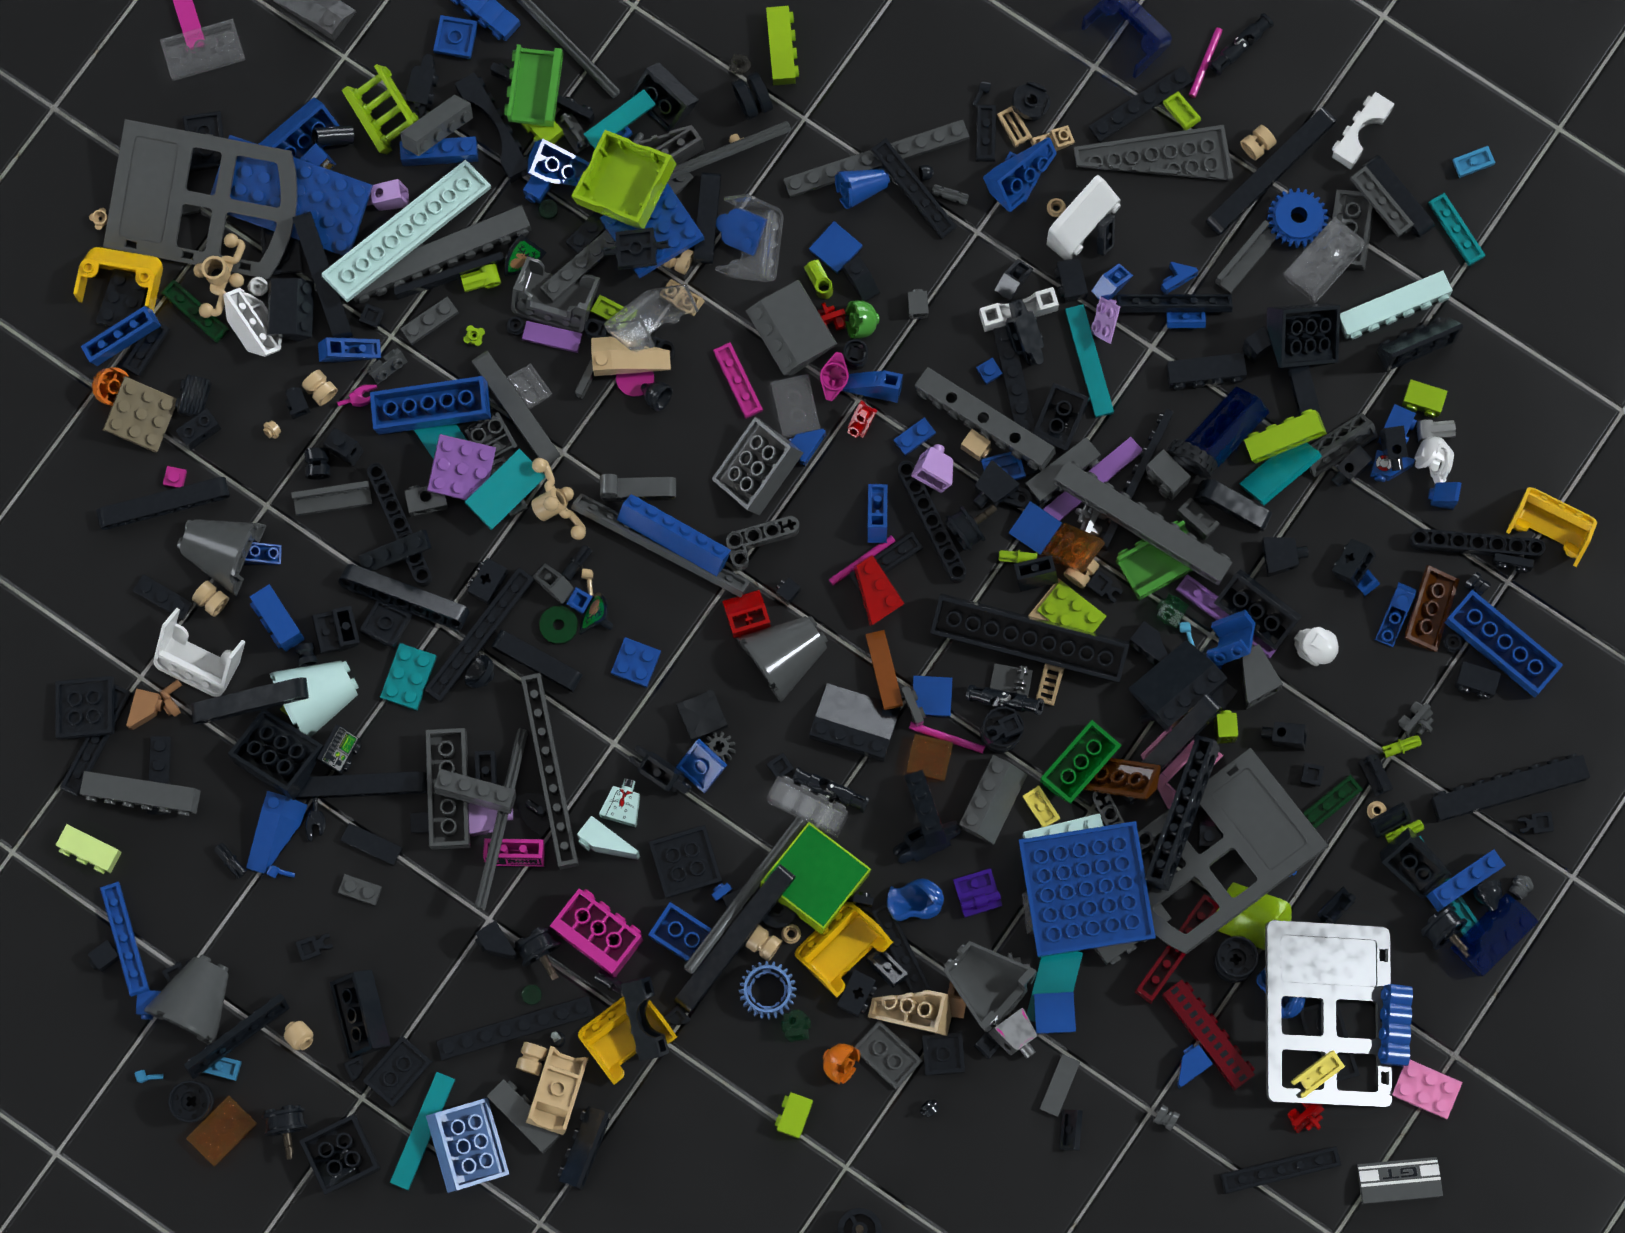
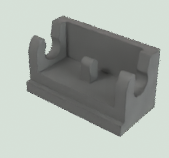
(1197, 518)

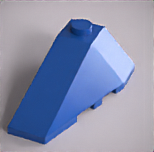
(555, 164)
(1014, 177)
(275, 827)

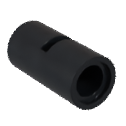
(333, 135)

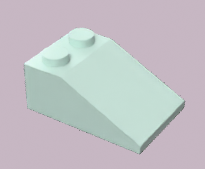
(602, 840)

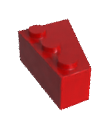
(876, 590)

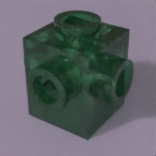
(1171, 610)
(796, 1025)

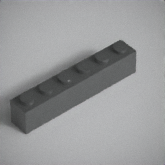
(140, 792)

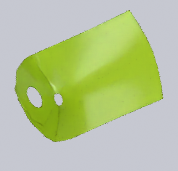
(1253, 920)

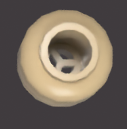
(298, 1035)

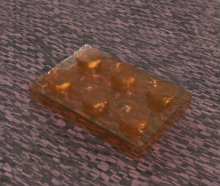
(1073, 547)
(221, 1131)

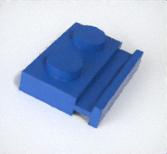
(1008, 463)

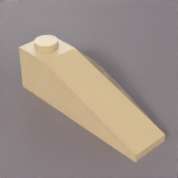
(613, 358)
(919, 1010)

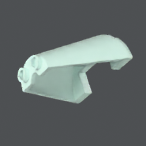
(328, 692)

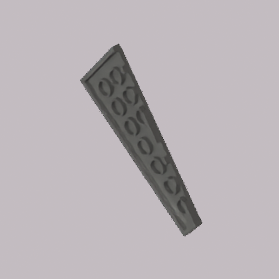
(1180, 153)

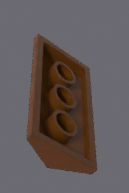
(1431, 609)
(1126, 779)

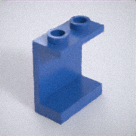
(1234, 636)

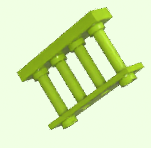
(364, 111)

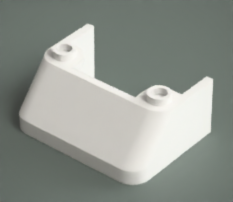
(1082, 217)
(191, 663)

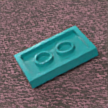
(408, 676)

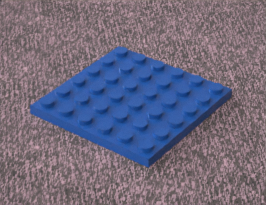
(1087, 889)

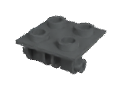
(1011, 679)

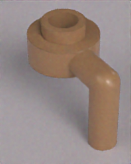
(170, 706)

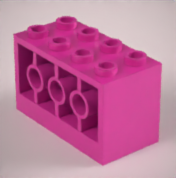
(584, 936)

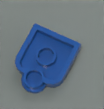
(741, 229)

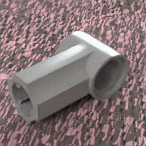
(1440, 429)

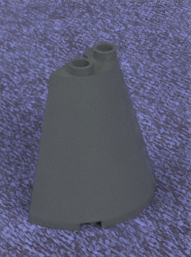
(220, 548)
(785, 652)
(988, 982)
(194, 999)

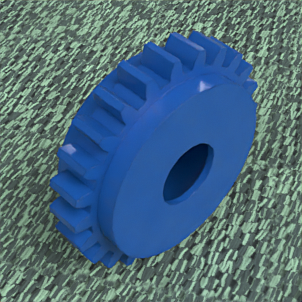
(1297, 203)

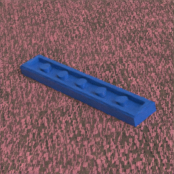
(124, 939)

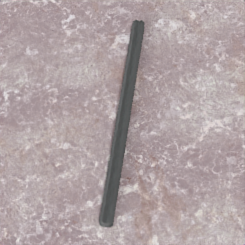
(570, 47)
(730, 149)
(500, 823)
(744, 895)

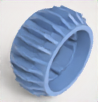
(771, 970)

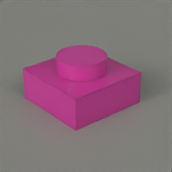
(174, 477)

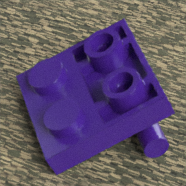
(977, 893)

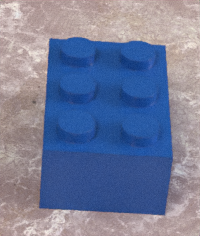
(276, 618)
(679, 932)

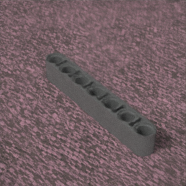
(515, 407)

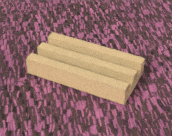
(1021, 139)

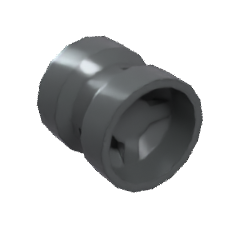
(1166, 1117)

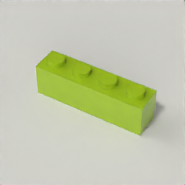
(781, 46)
(1285, 436)

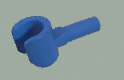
(273, 871)

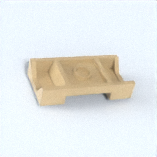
(556, 1091)

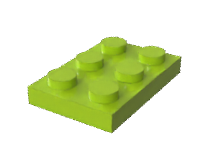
(1071, 609)

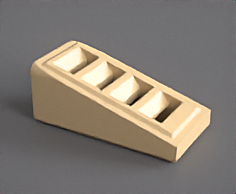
(1056, 686)

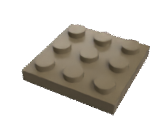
(140, 414)

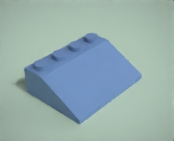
(467, 1145)

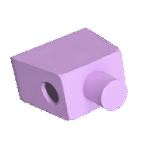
(389, 195)
(934, 468)
(482, 819)

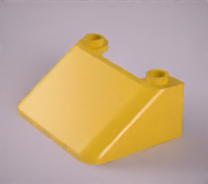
(841, 946)
(611, 1040)

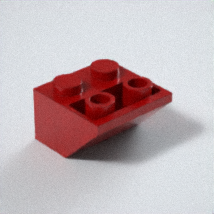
(746, 613)

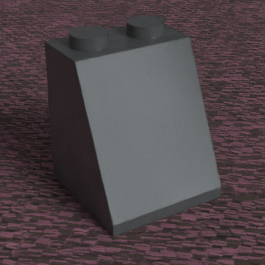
(1257, 677)

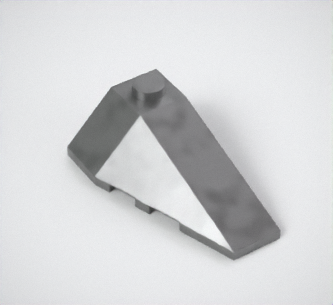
(323, 15)

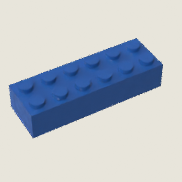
(430, 405)
(1503, 643)

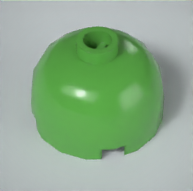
(862, 319)

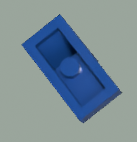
(1182, 275)

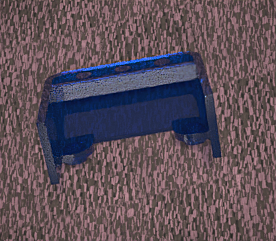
(1155, 38)

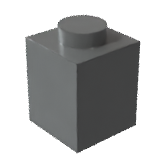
(918, 304)

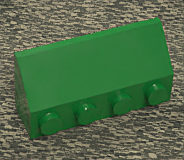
(1080, 762)

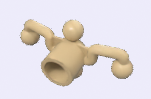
(219, 282)
(555, 500)

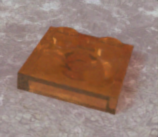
(931, 756)

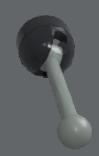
(559, 1042)

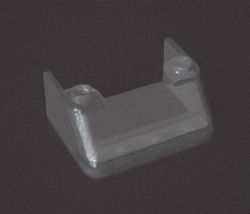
(765, 262)
(647, 313)

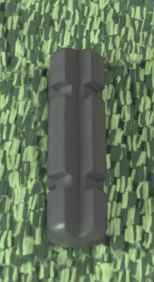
(950, 194)

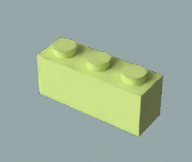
(88, 849)

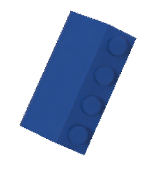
(296, 131)

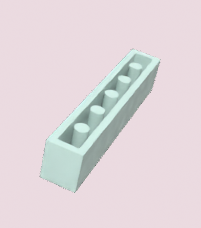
(1394, 305)

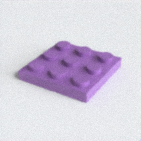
(459, 467)

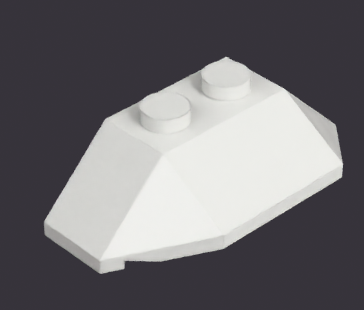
(249, 321)

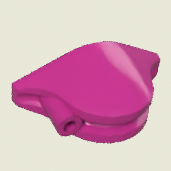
(834, 376)

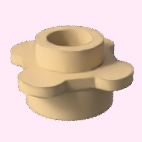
(95, 218)

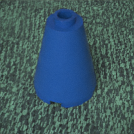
(860, 185)

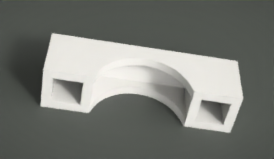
(1375, 112)
(1040, 303)

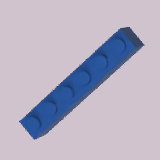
(673, 535)

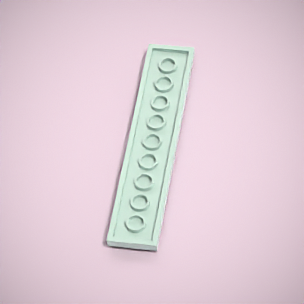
(406, 231)

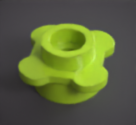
(474, 340)

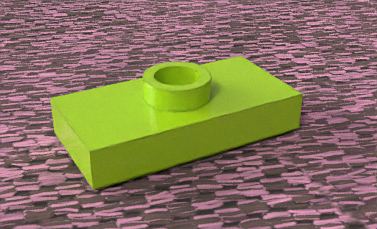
(1181, 110)

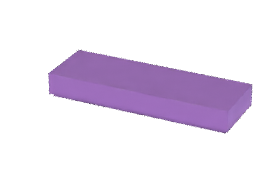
(552, 336)

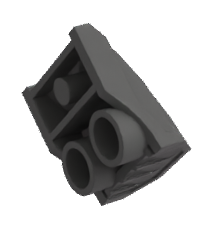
(491, 433)

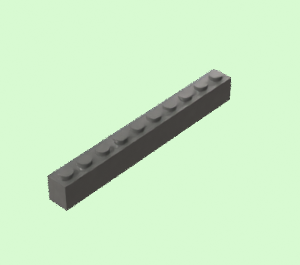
(450, 250)
(1142, 522)
(550, 771)

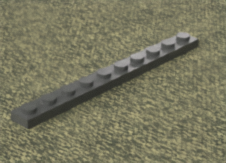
(907, 149)
(593, 254)
(608, 518)

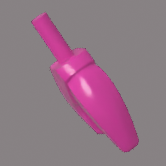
(357, 398)

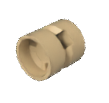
(1258, 142)
(681, 262)
(319, 387)
(1081, 579)
(210, 598)
(763, 943)
(531, 1058)

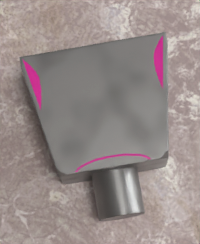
(1015, 1034)

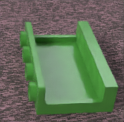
(534, 86)
(1149, 568)

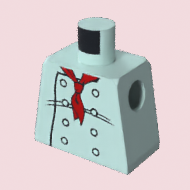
(622, 804)

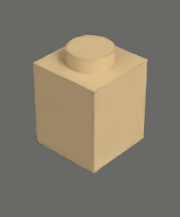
(976, 445)

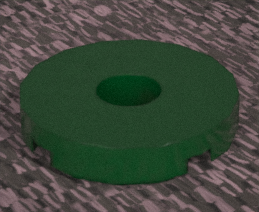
(554, 614)

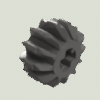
(723, 742)

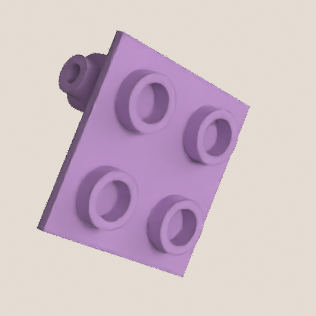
(1105, 319)

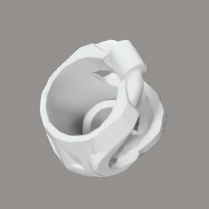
(1431, 453)
(1316, 645)

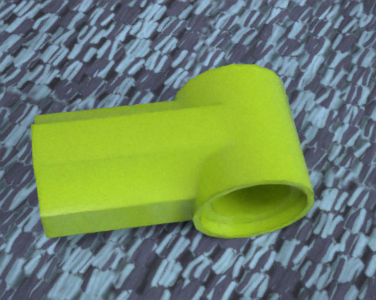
(485, 277)
(819, 278)

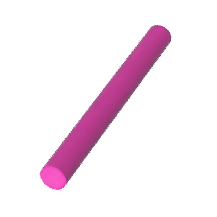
(1204, 65)
(850, 568)
(947, 737)

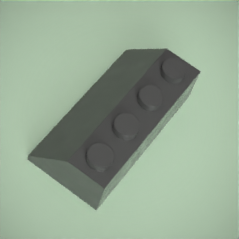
(993, 800)

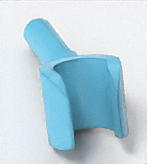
(1185, 627)

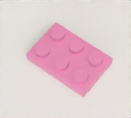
(1427, 1089)

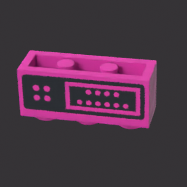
(518, 852)

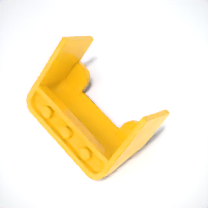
(147, 270)
(1555, 521)

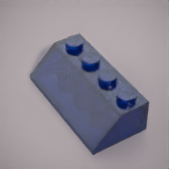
(1229, 424)
(1495, 934)

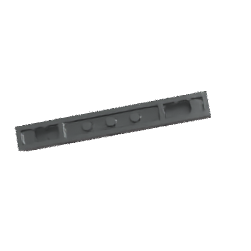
(998, 427)

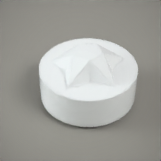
(257, 286)

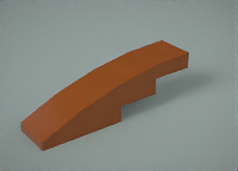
(884, 670)

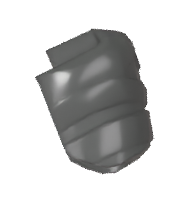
(1521, 886)

